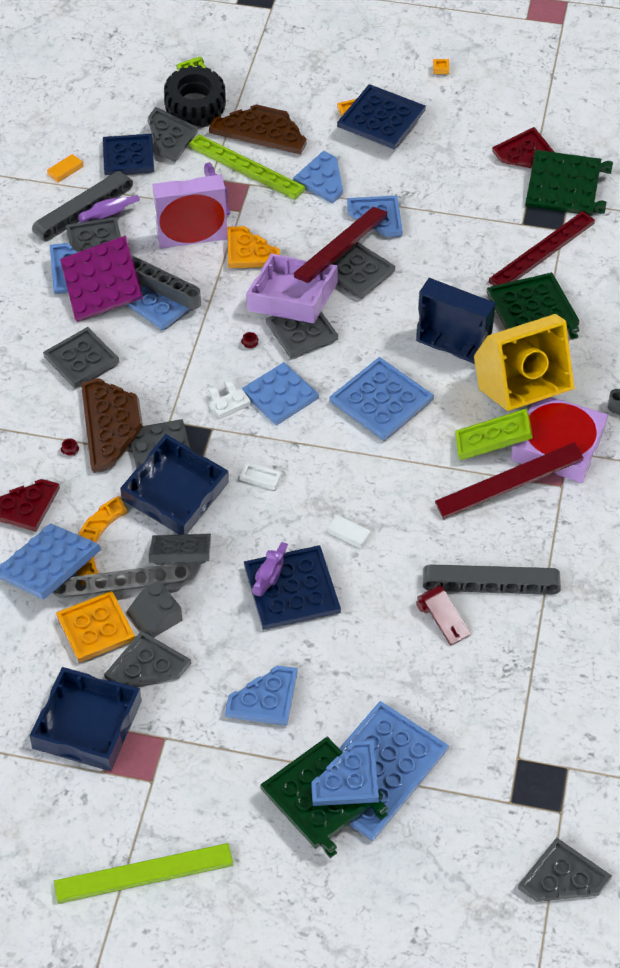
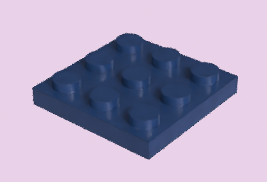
(128, 154)

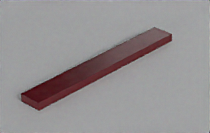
(340, 245)
(543, 249)
(508, 480)

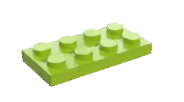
(493, 434)

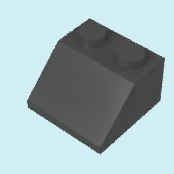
(155, 610)

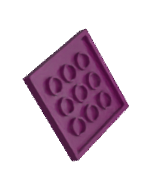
(101, 278)

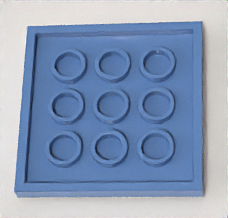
(381, 398)
(47, 560)

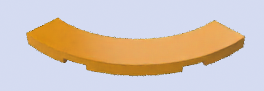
(96, 525)

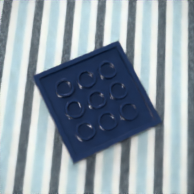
(381, 116)
(301, 591)

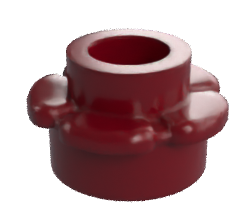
(250, 340)
(69, 447)

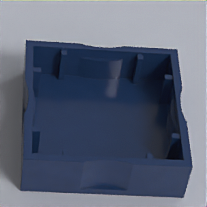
(453, 319)
(174, 485)
(86, 719)

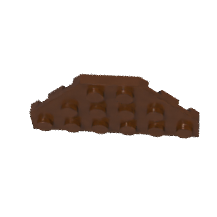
(262, 127)
(111, 421)

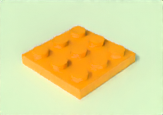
(95, 626)

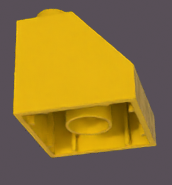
(525, 363)

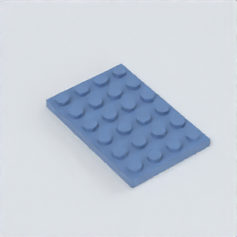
(402, 757)

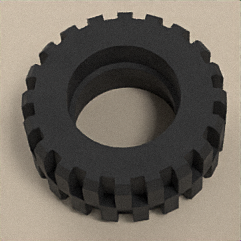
(199, 81)

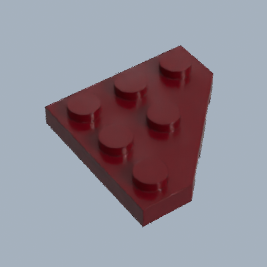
(521, 148)
(28, 505)

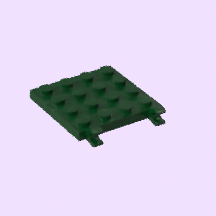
(566, 182)
(532, 300)
(292, 794)

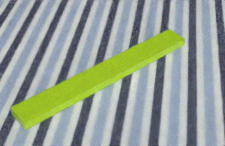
(247, 166)
(143, 873)

